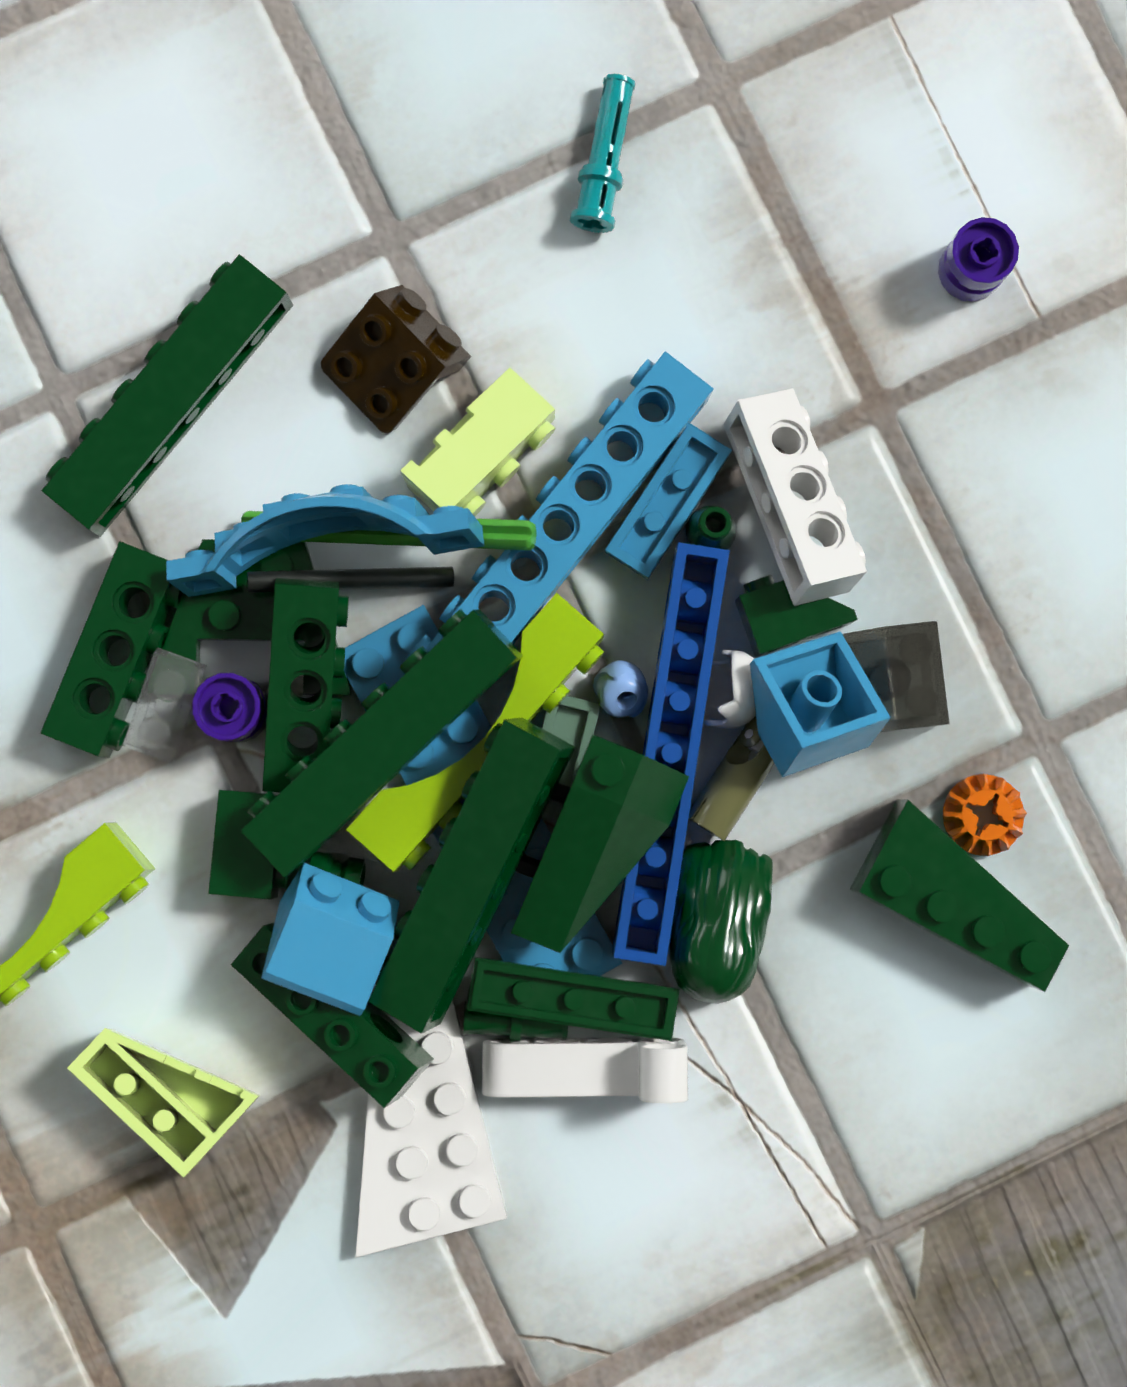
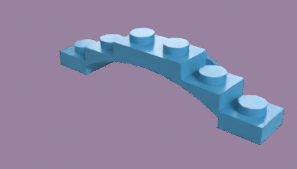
(305, 517)

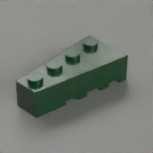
(945, 891)

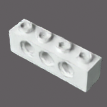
(771, 476)

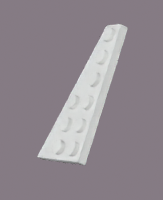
(428, 1152)

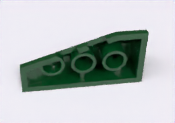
(603, 830)

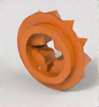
(961, 822)

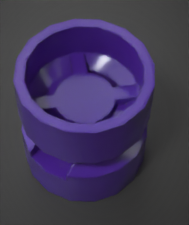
(969, 268)
(230, 708)

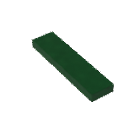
(572, 998)

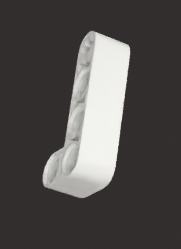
(587, 1067)

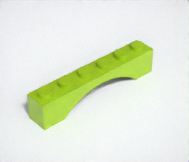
(405, 816)
(91, 881)

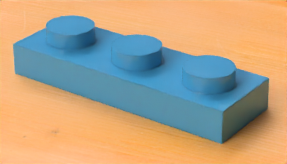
(668, 501)

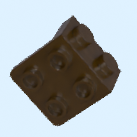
(392, 356)

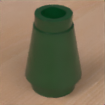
(700, 535)

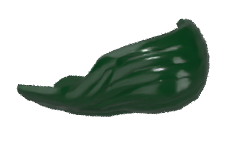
(720, 919)

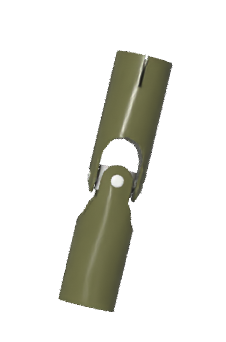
(732, 784)

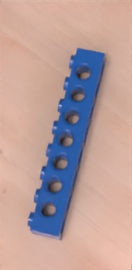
(673, 740)

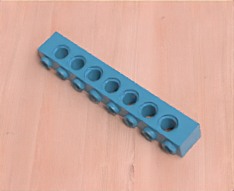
(681, 398)

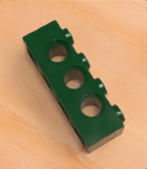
(294, 604)
(90, 667)
(364, 1046)

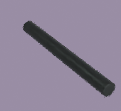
(359, 578)

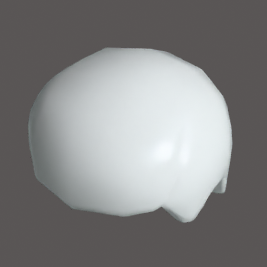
(730, 692)

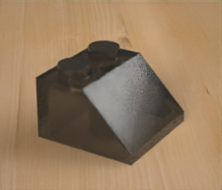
(905, 673)

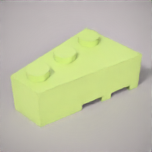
(482, 446)
(161, 1097)

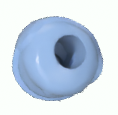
(621, 689)

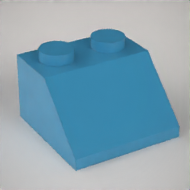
(814, 704)
(330, 939)

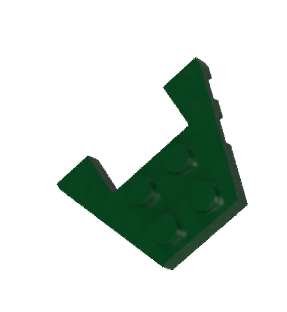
(244, 614)

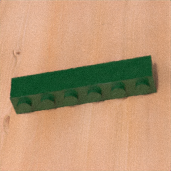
(167, 395)
(380, 742)
(470, 873)

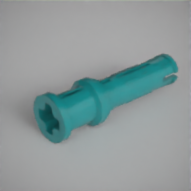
(601, 176)

